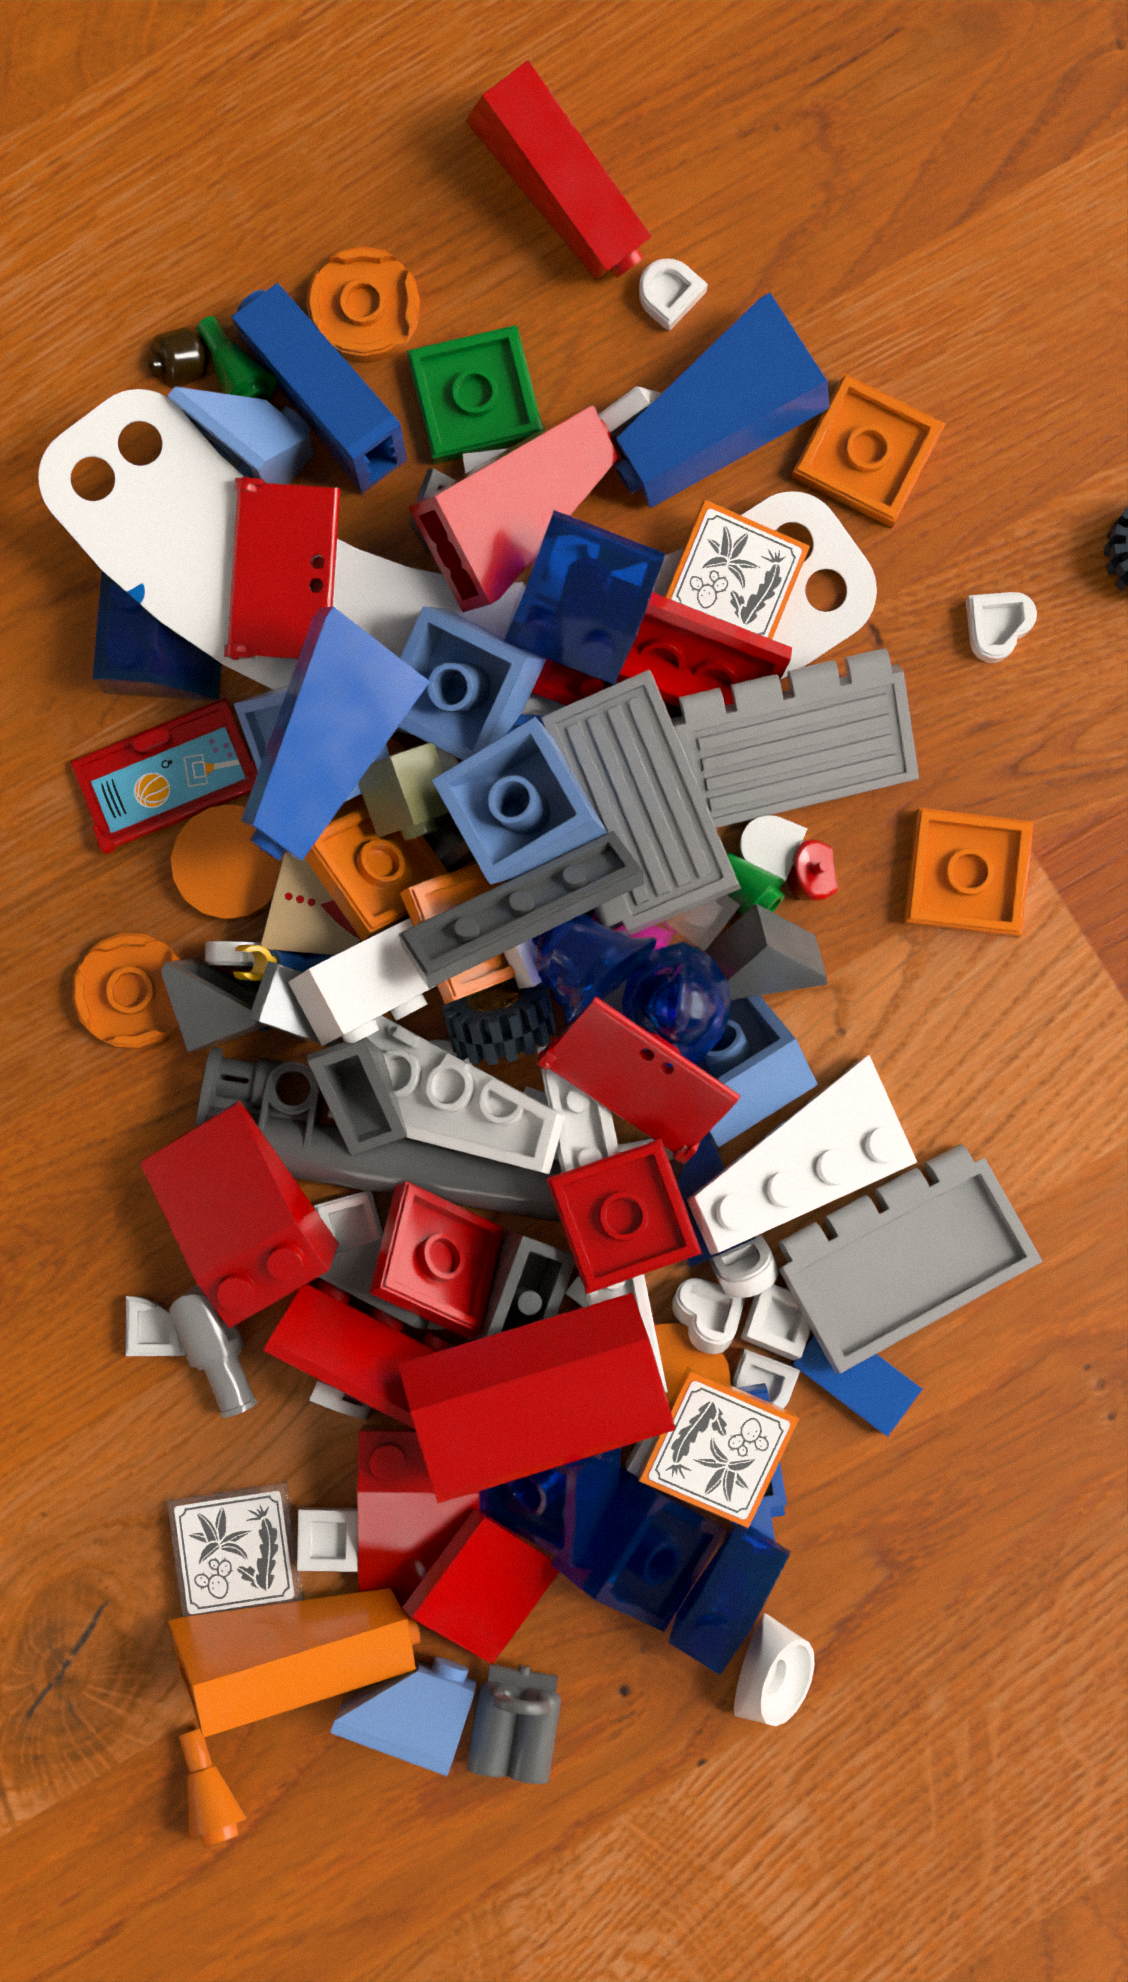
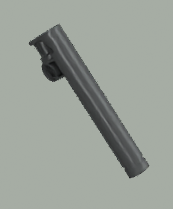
(320, 1154)

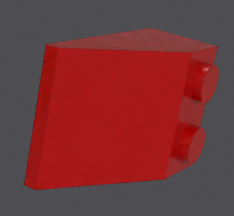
(238, 1214)
(398, 1512)

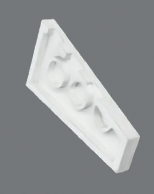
(463, 1106)
(814, 1157)

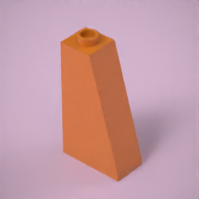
(289, 1654)

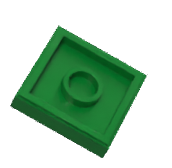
(474, 393)

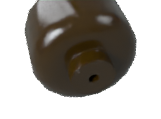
(178, 357)

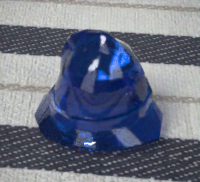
(586, 961)
(679, 998)

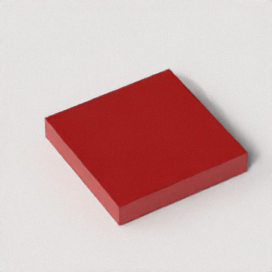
(623, 1216)
(436, 1260)
(482, 1586)

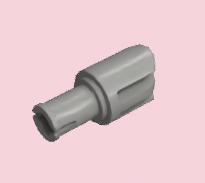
(213, 1349)

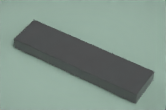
(521, 909)

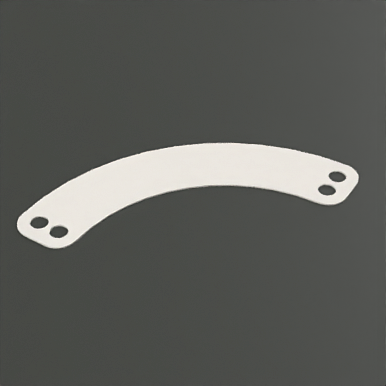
(176, 536)

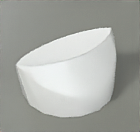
(773, 1674)

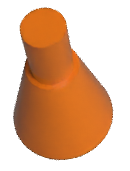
(210, 1801)

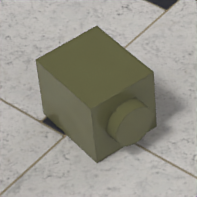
(402, 792)

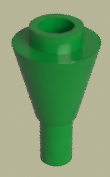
(234, 367)
(756, 885)

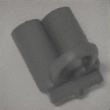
(515, 1725)

